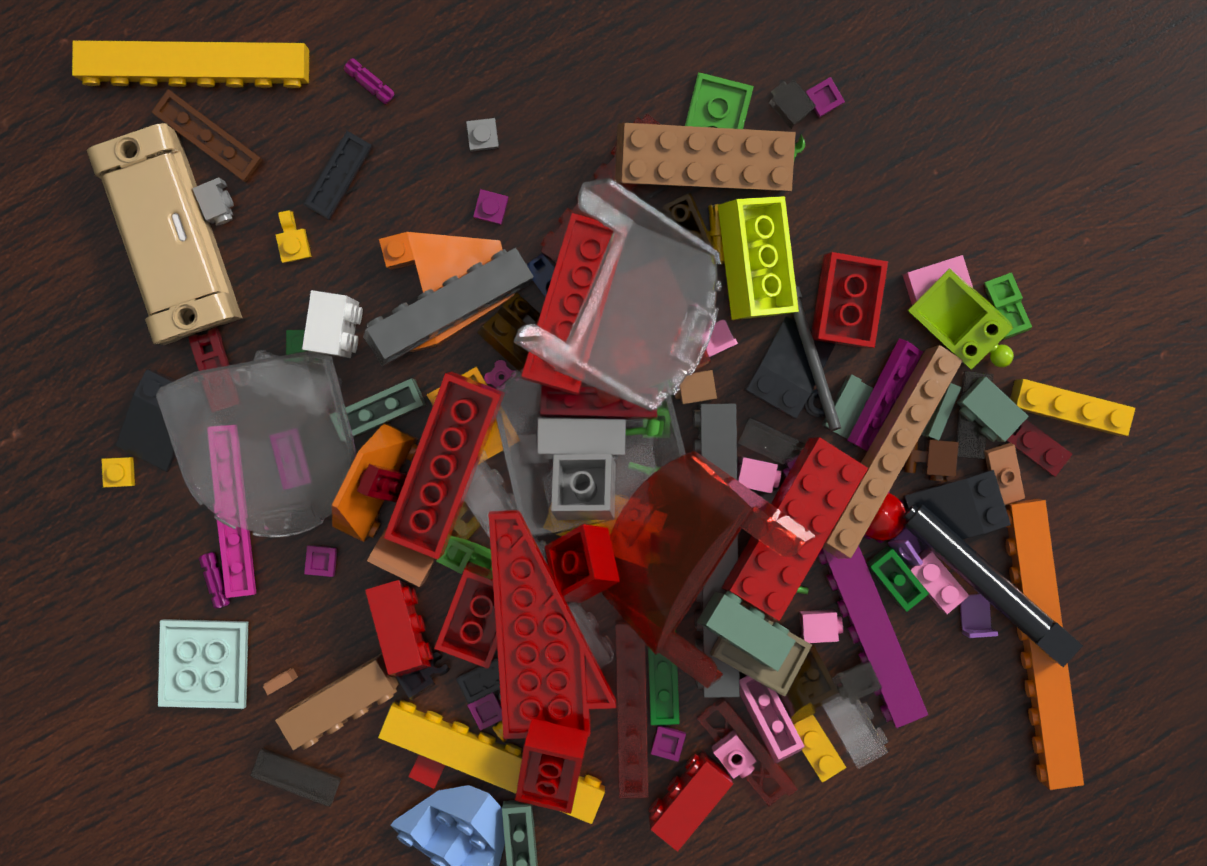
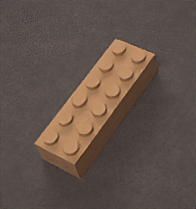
(704, 156)

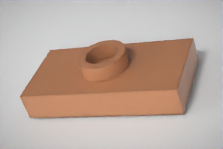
(1007, 472)

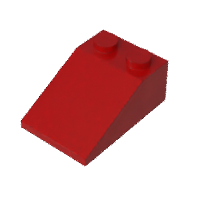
(551, 765)

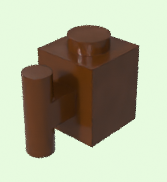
(937, 459)

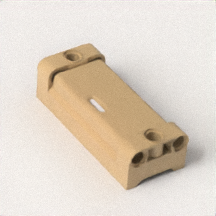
(165, 233)

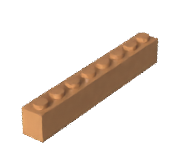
(893, 447)

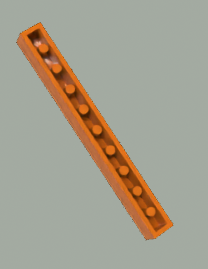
(1047, 681)

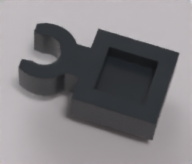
(420, 681)

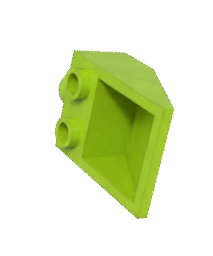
(960, 319)

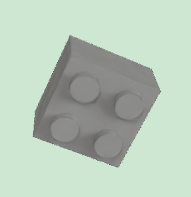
(583, 487)

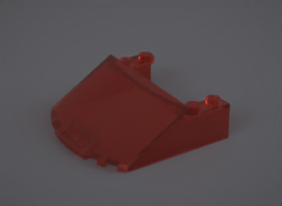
(674, 540)

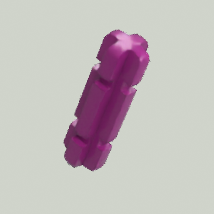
(368, 81)
(214, 580)

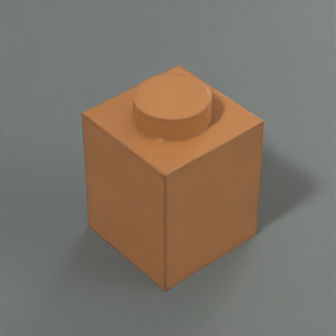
(697, 388)

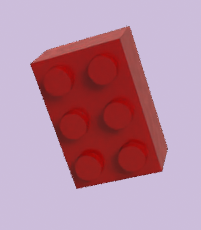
(849, 300)
(471, 621)
(399, 628)
(689, 800)

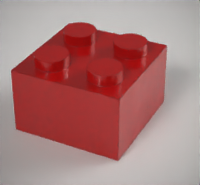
(583, 562)

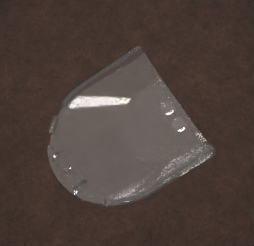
(262, 441)

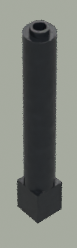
(991, 584)

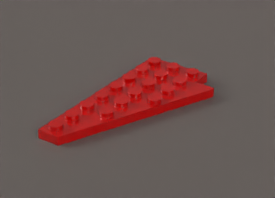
(541, 650)

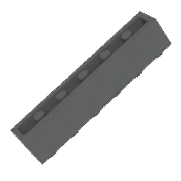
(448, 306)

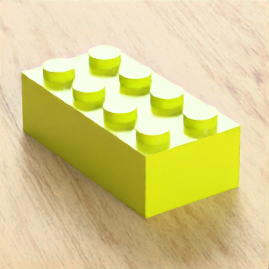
(758, 257)

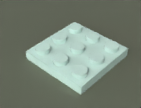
(203, 664)

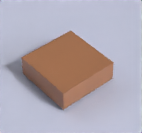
(280, 681)

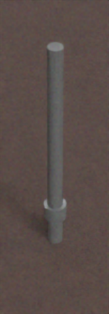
(815, 365)

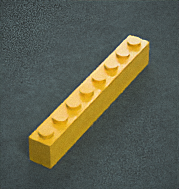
(190, 62)
(473, 753)

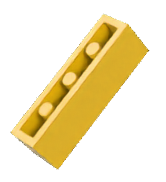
(1072, 407)

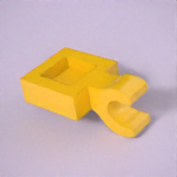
(292, 243)

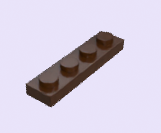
(206, 135)

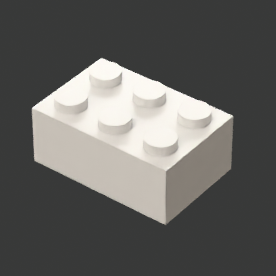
(332, 324)

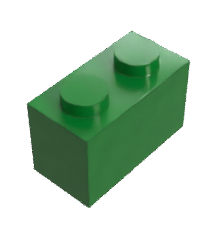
(897, 578)

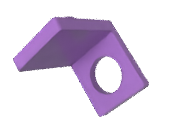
(907, 547)
(976, 617)

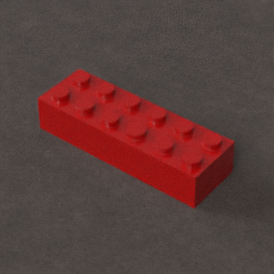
(444, 465)
(813, 497)

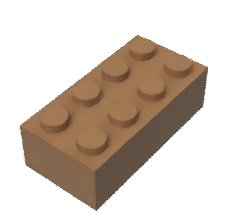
(336, 702)

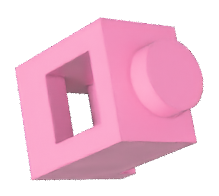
(732, 745)

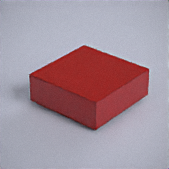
(426, 771)

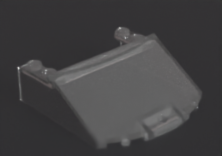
(645, 307)

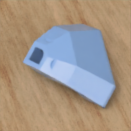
(455, 828)

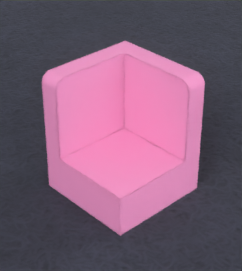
(720, 339)

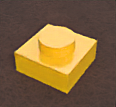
(118, 472)

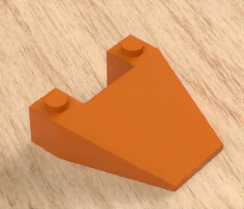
(437, 261)
(358, 513)

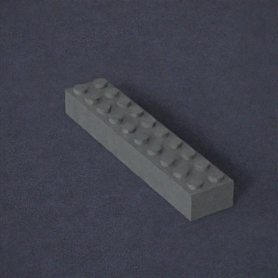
(719, 445)

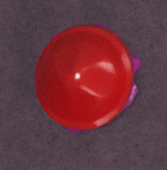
(888, 520)

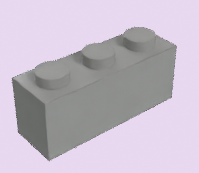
(580, 436)

